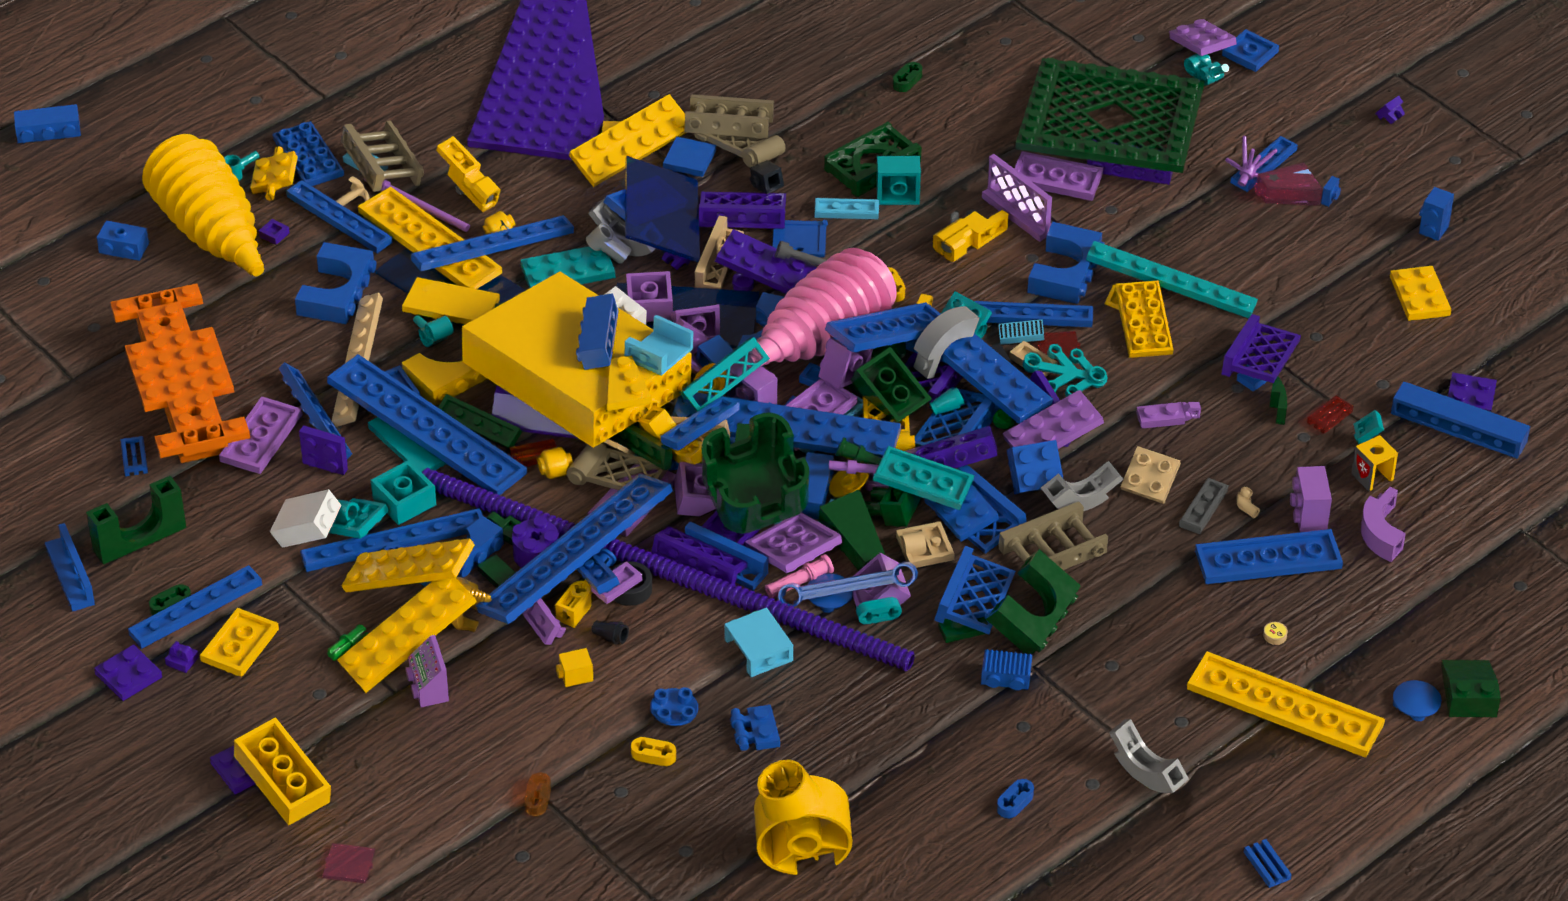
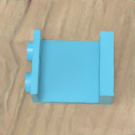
(662, 347)
(760, 641)

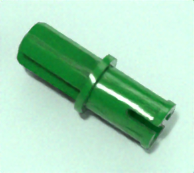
(346, 642)

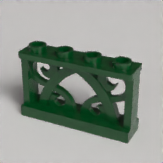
(872, 142)

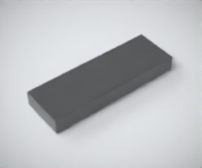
(1203, 506)

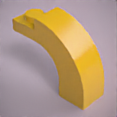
(658, 422)

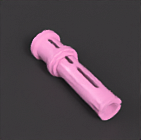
(808, 572)

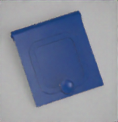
(803, 235)

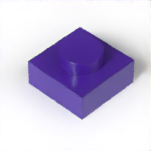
(274, 231)

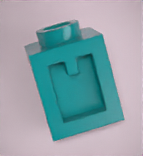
(1368, 427)

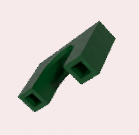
(163, 520)
(1057, 592)

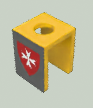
(1366, 462)

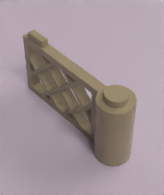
(755, 149)
(594, 461)

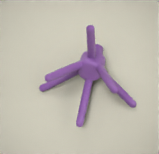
(1249, 168)

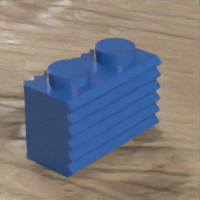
(1006, 669)

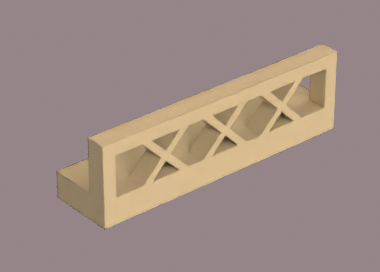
(705, 269)

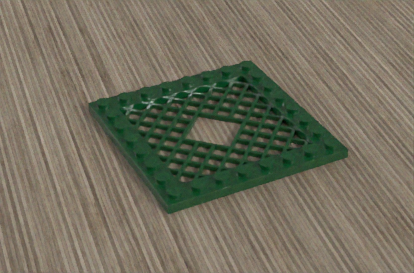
(1055, 72)

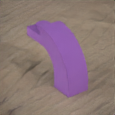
(1376, 532)

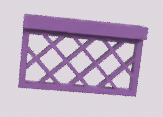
(1022, 214)

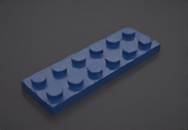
(882, 327)
(996, 378)
(1268, 556)

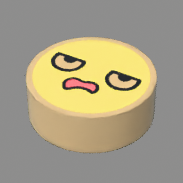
(1275, 633)

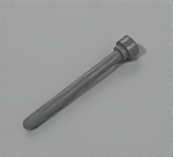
(785, 251)

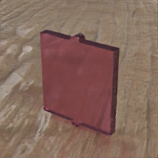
(349, 863)

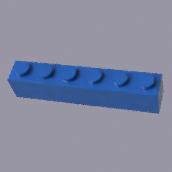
(1460, 419)

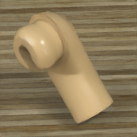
(1244, 502)

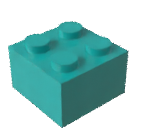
(898, 180)
(404, 492)

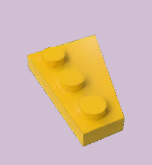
(626, 385)

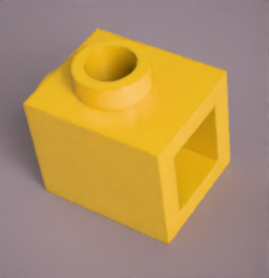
(575, 667)

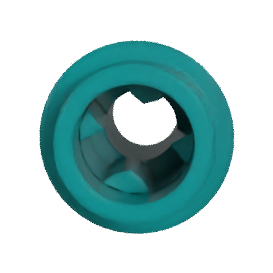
(947, 401)

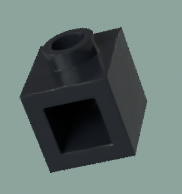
(766, 177)

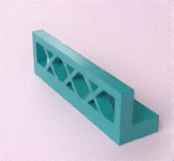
(720, 367)

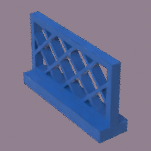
(981, 417)
(1006, 510)
(959, 580)

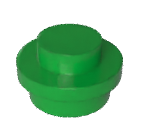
(1002, 420)

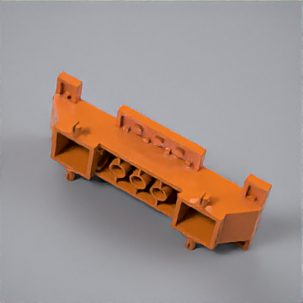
(180, 373)

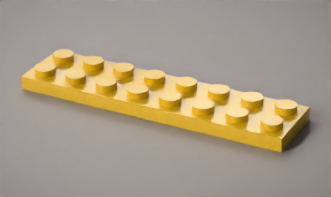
(421, 232)
(1286, 704)

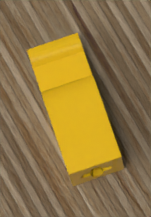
(574, 603)

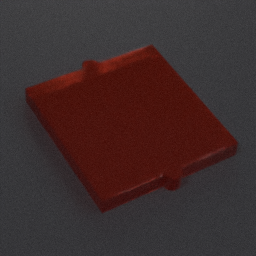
(1065, 340)

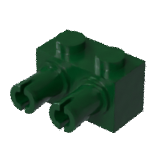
(895, 505)

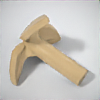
(357, 189)

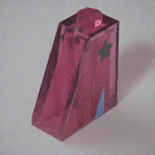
(1289, 186)

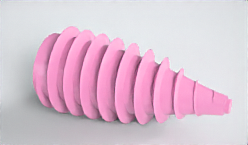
(838, 289)

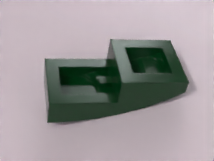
(1279, 400)

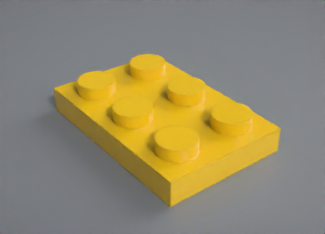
(1420, 293)
(239, 642)

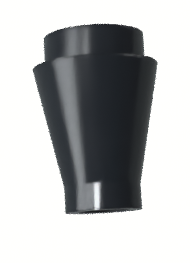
(611, 630)

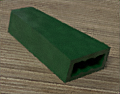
(853, 522)

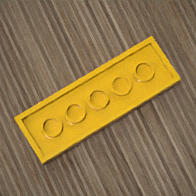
(632, 137)
(408, 565)
(405, 631)

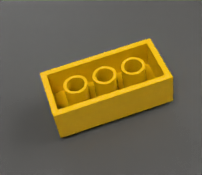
(282, 771)

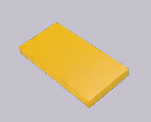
(444, 299)
(1144, 319)

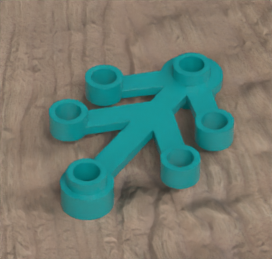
(1067, 370)

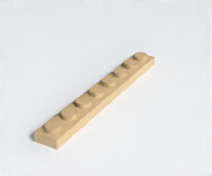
(360, 343)

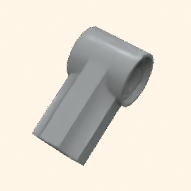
(603, 239)

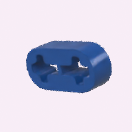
(1019, 801)

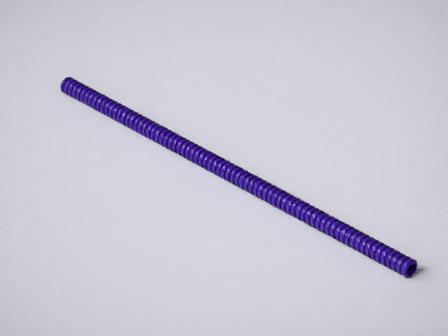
(685, 576)

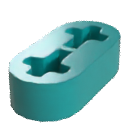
(878, 610)

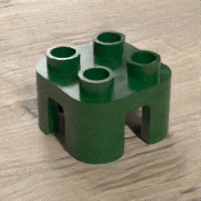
(756, 477)

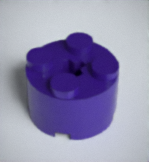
(532, 538)

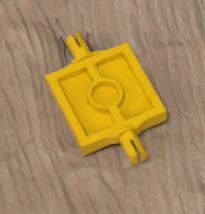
(273, 172)

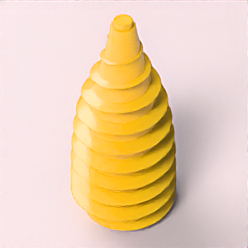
(204, 199)

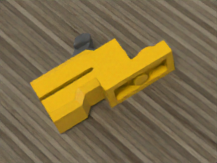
(466, 174)
(968, 231)

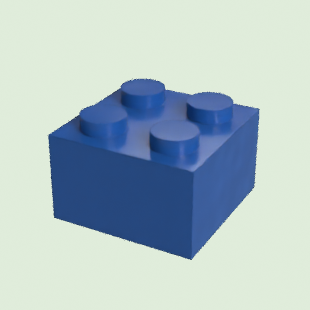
(1033, 465)

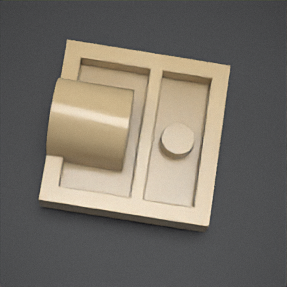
(1150, 475)
(925, 544)

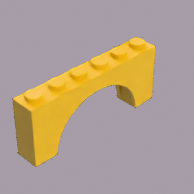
(438, 378)

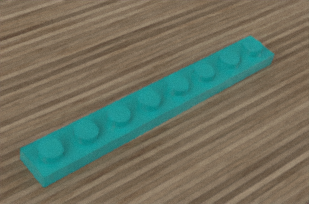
(1172, 279)

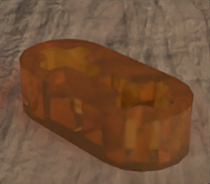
(533, 793)

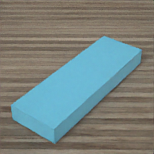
(846, 208)

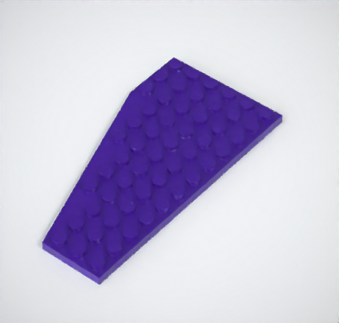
(544, 84)

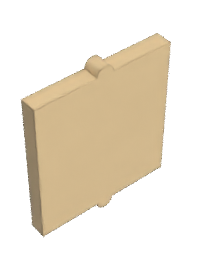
(619, 447)

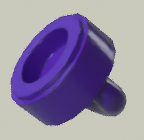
(742, 282)

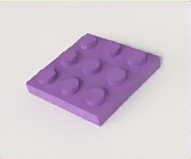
(794, 542)

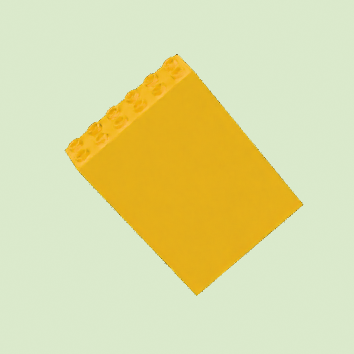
(532, 354)

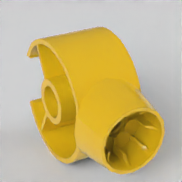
(799, 817)

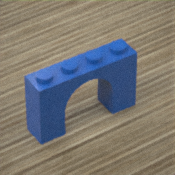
(1065, 283)
(337, 303)

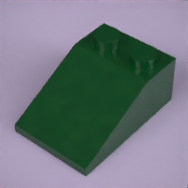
(890, 386)
(1470, 688)

